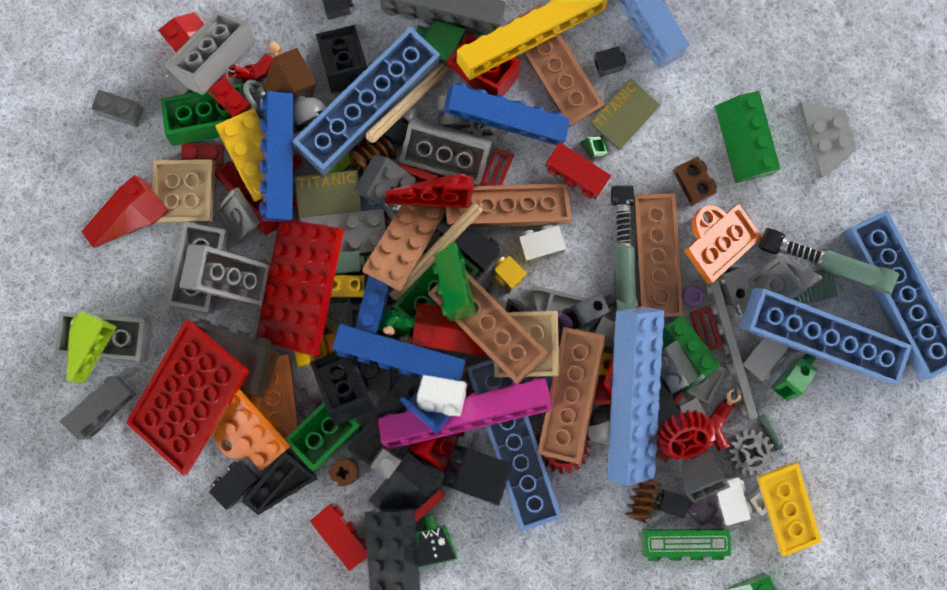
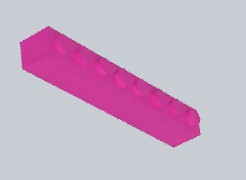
(477, 412)

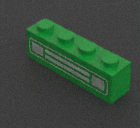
(686, 543)

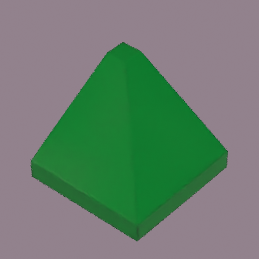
(595, 146)

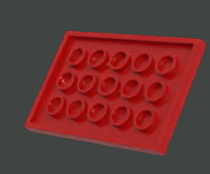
(300, 285)
(187, 397)

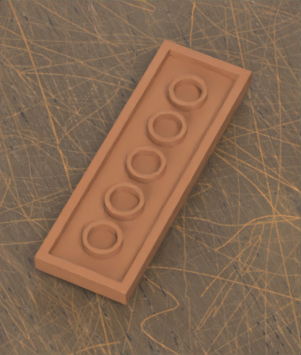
(563, 78)
(517, 205)
(403, 244)
(658, 253)
(498, 334)
(572, 395)

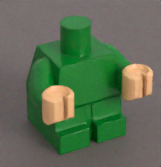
(396, 324)

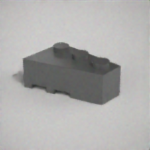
(98, 408)

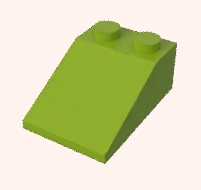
(86, 343)

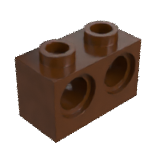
(689, 183)

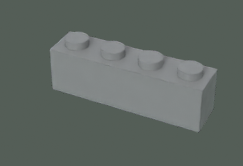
(763, 357)

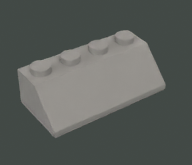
(210, 52)

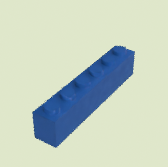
(506, 114)
(277, 156)
(396, 354)

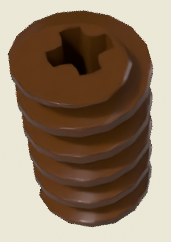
(363, 155)
(346, 464)
(642, 500)

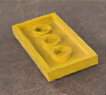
(242, 140)
(789, 509)

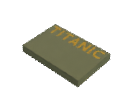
(624, 114)
(327, 194)

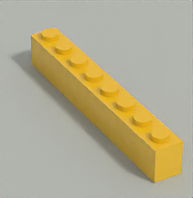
(525, 34)

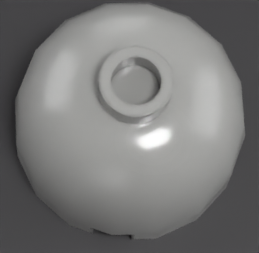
(305, 111)
(599, 425)

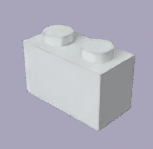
(541, 243)
(441, 395)
(732, 502)

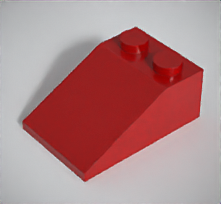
(495, 81)

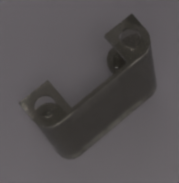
(255, 355)

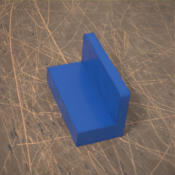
(433, 420)

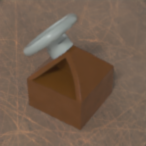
(286, 75)

